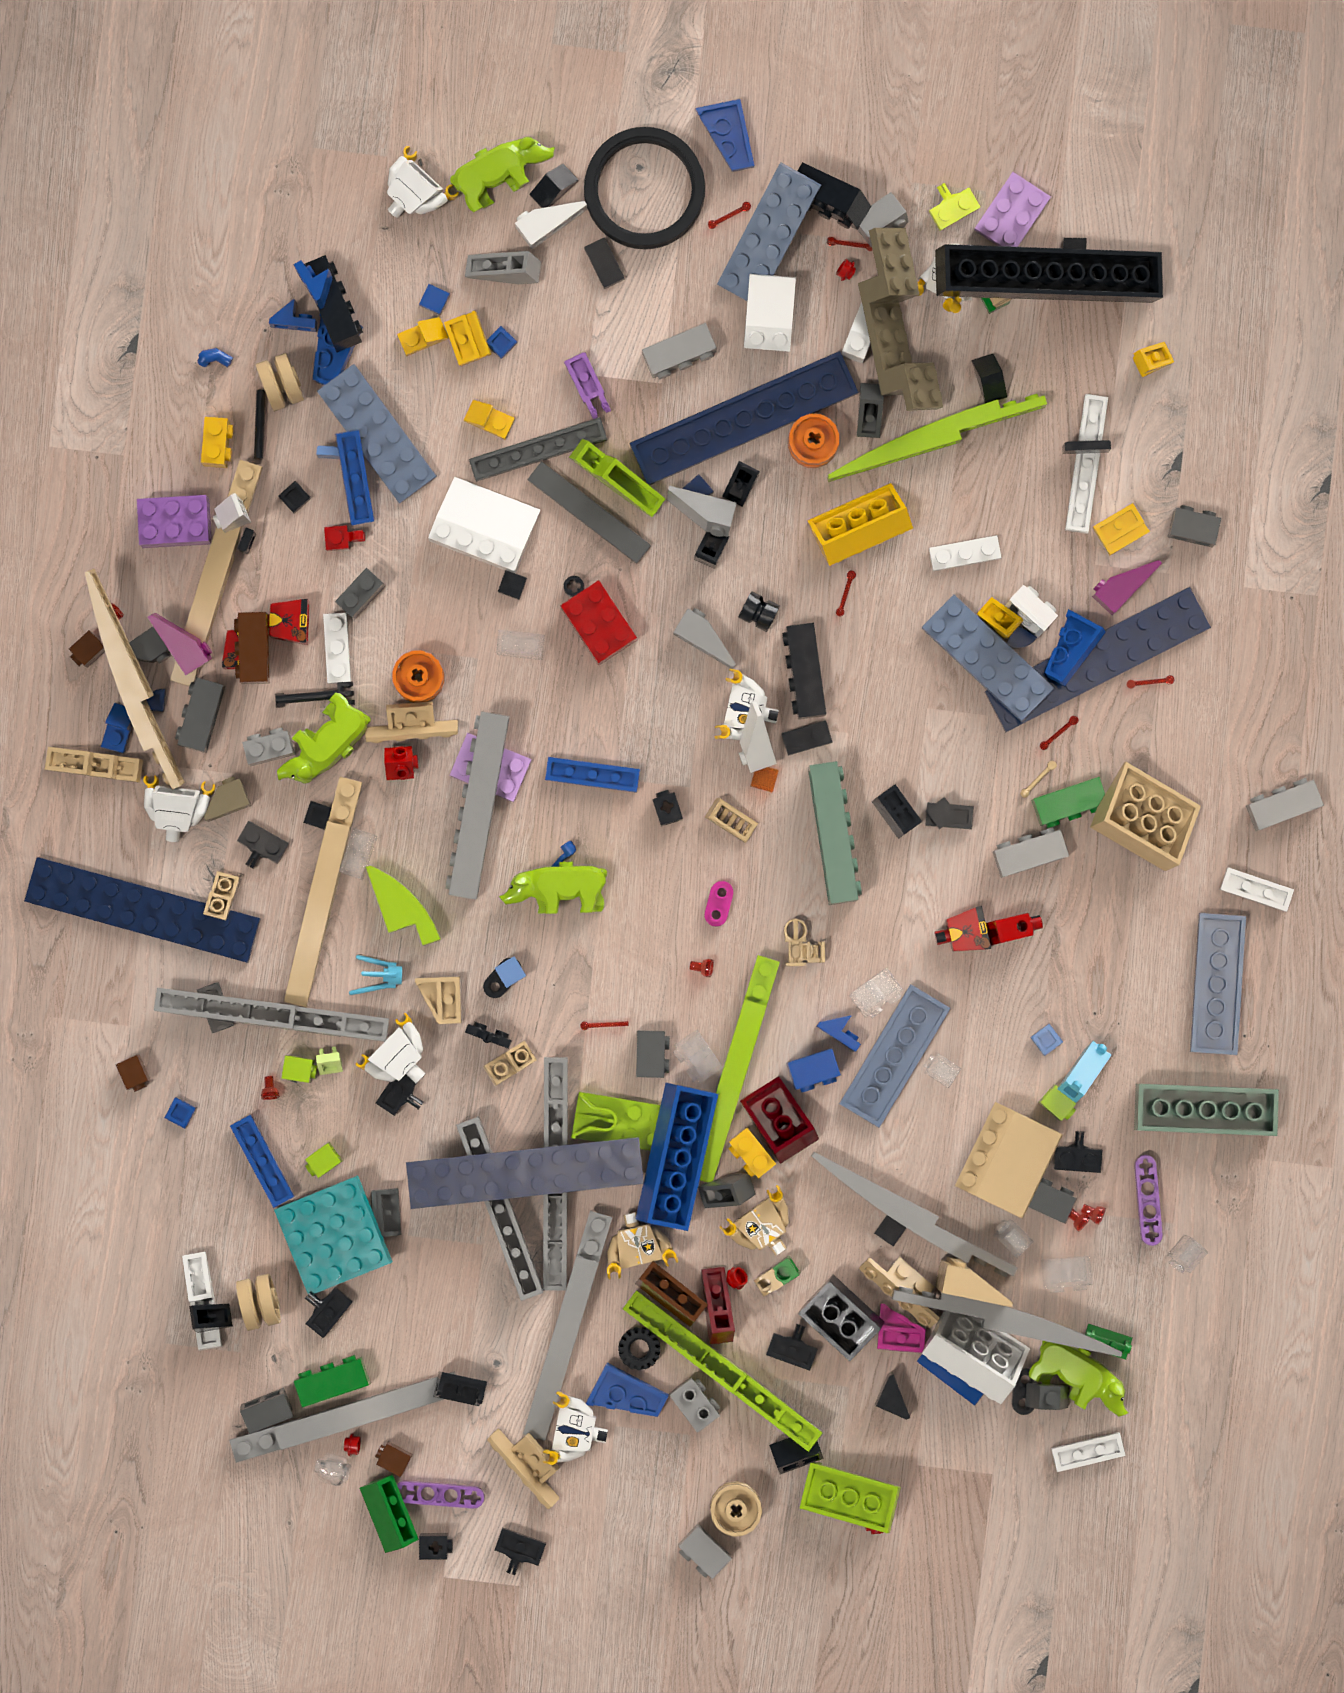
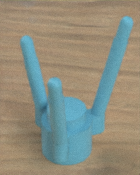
(392, 975)

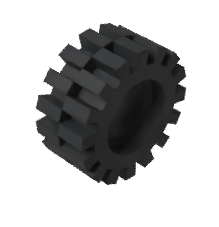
(639, 1334)

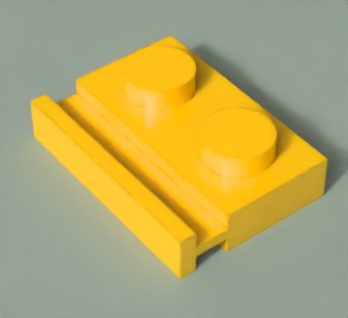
(467, 338)
(1121, 529)

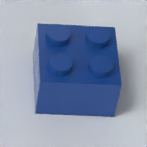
(813, 1069)

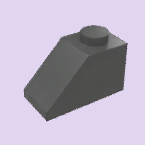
(869, 411)
(150, 647)
(727, 1191)
(1047, 1396)

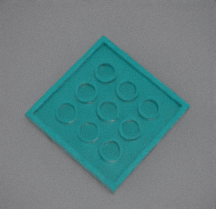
(333, 1235)

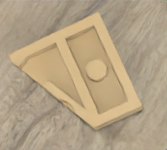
(442, 997)

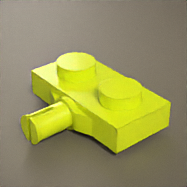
(953, 207)

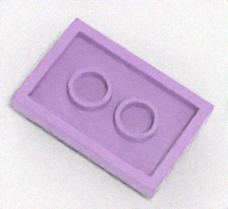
(1012, 212)
(511, 773)

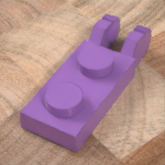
(586, 382)

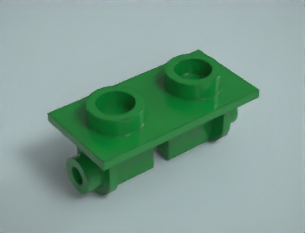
(1111, 1338)

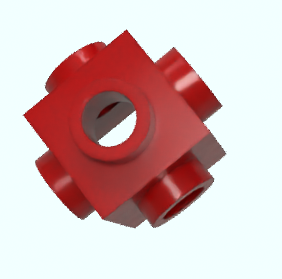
(400, 763)

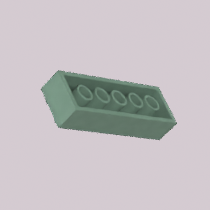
(833, 834)
(1206, 1109)

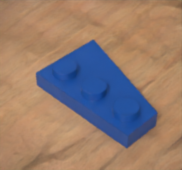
(729, 132)
(327, 361)
(1075, 644)
(625, 1392)

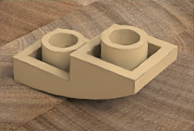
(221, 896)
(509, 1063)

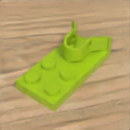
(614, 1118)
(850, 1497)

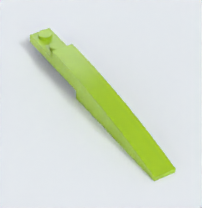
(938, 435)
(738, 1060)
(722, 1370)

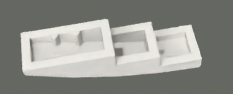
(201, 1293)

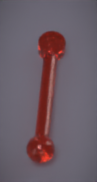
(746, 206)
(832, 241)
(851, 576)
(1168, 680)
(1073, 720)
(585, 1025)

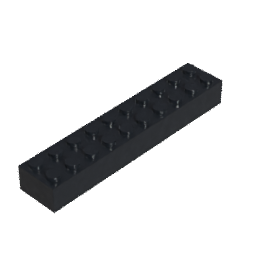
(1048, 273)

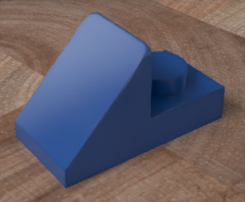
(316, 285)
(286, 319)
(117, 729)
(834, 1028)

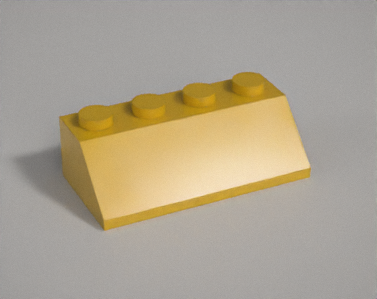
(860, 524)

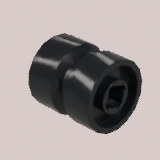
(759, 611)

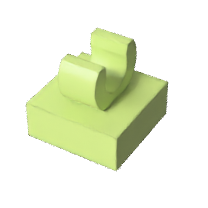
(329, 1063)

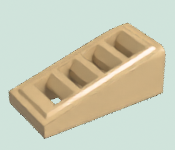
(717, 804)

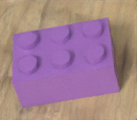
(174, 521)

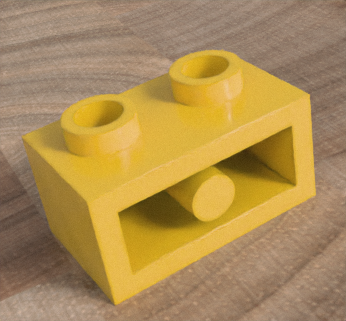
(216, 442)
(752, 1152)

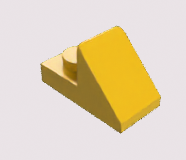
(422, 336)
(1152, 359)
(489, 419)
(999, 617)

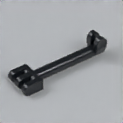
(282, 699)

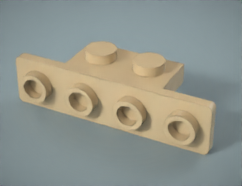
(410, 722)
(902, 1275)
(527, 1461)

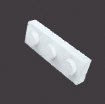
(965, 553)
(337, 648)
(1256, 889)
(1088, 1452)

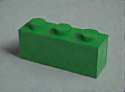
(1068, 802)
(331, 1381)
(389, 1513)

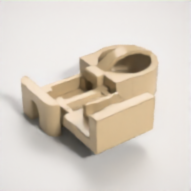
(797, 951)

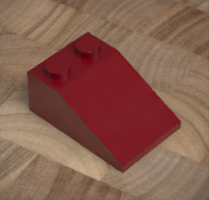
(779, 1120)

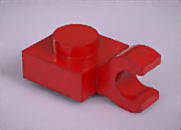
(339, 537)

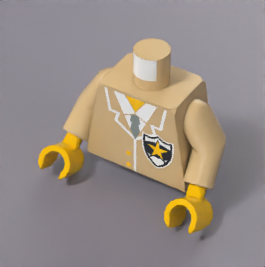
(761, 1224)
(637, 1246)

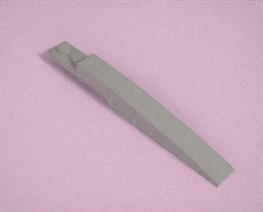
(271, 1015)
(555, 1204)
(914, 1218)
(1005, 1319)
(567, 1325)
(335, 1420)

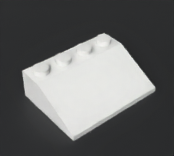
(484, 525)
(976, 1354)

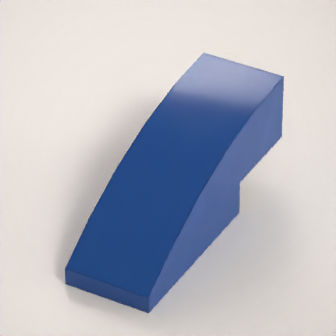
(957, 1384)

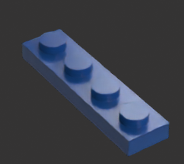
(354, 477)
(592, 774)
(262, 1161)

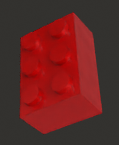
(598, 622)

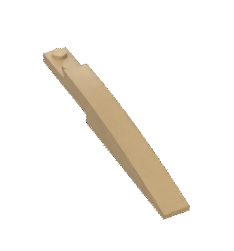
(218, 567)
(131, 681)
(322, 892)

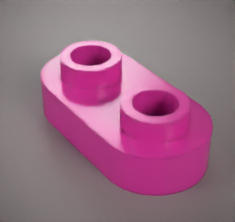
(718, 903)

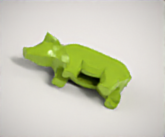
(498, 166)
(329, 744)
(559, 883)
(1083, 1373)

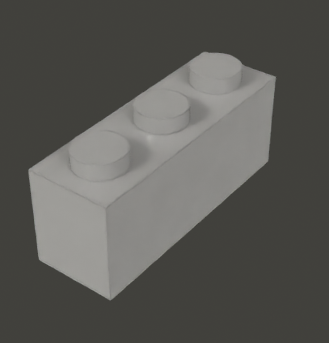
(679, 351)
(1284, 804)
(1030, 852)

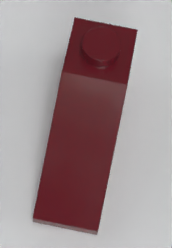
(718, 1311)

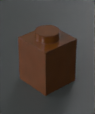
(86, 649)
(133, 1073)
(393, 1458)

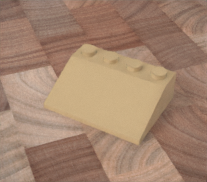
(1146, 817)
(1008, 1160)
(960, 1281)

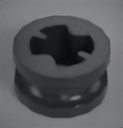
(578, 580)

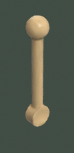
(1050, 766)

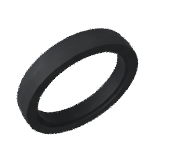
(638, 136)

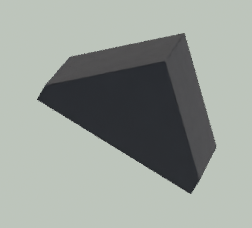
(553, 186)
(990, 378)
(741, 483)
(710, 549)
(210, 1317)
(891, 1398)

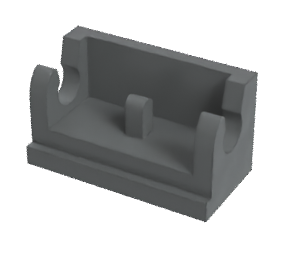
(387, 1211)
(266, 1410)

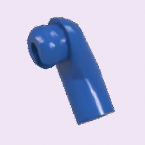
(212, 355)

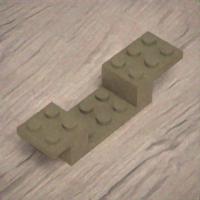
(885, 323)

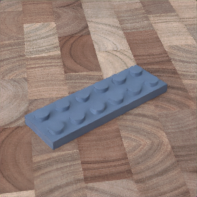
(770, 229)
(381, 436)
(988, 658)
(1218, 984)
(894, 1056)

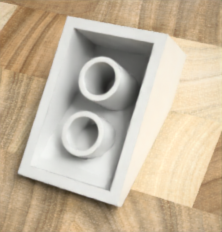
(769, 312)
(1032, 610)

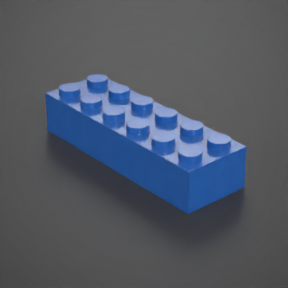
(676, 1156)

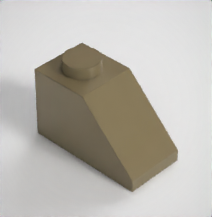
(227, 799)

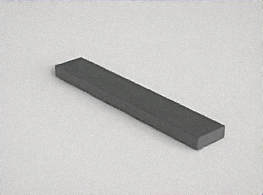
(536, 449)
(589, 512)

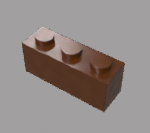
(252, 648)
(671, 1294)

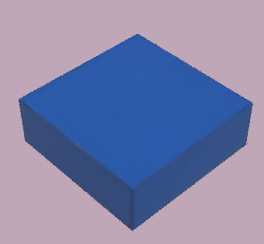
(434, 299)
(501, 342)
(180, 1112)

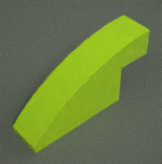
(617, 477)
(401, 907)

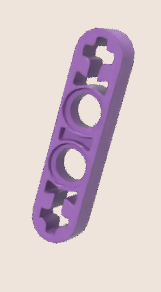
(1144, 1200)
(439, 1490)

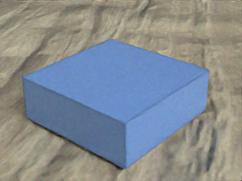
(328, 452)
(510, 972)
(1046, 1039)

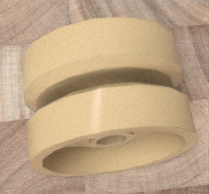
(279, 382)
(258, 1302)
(733, 1522)

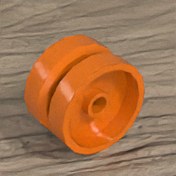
(816, 427)
(418, 663)

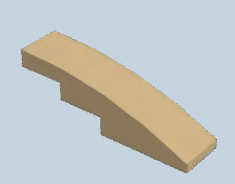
(93, 764)

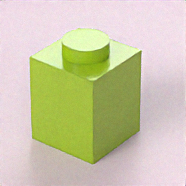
(299, 1069)
(1058, 1103)
(322, 1160)

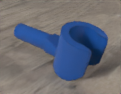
(568, 849)

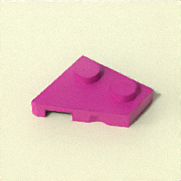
(899, 1333)

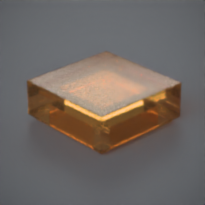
(764, 779)

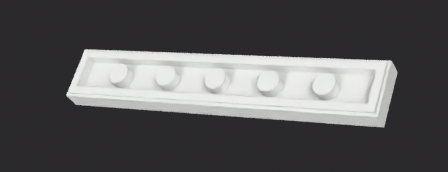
(1086, 465)

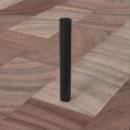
(259, 424)

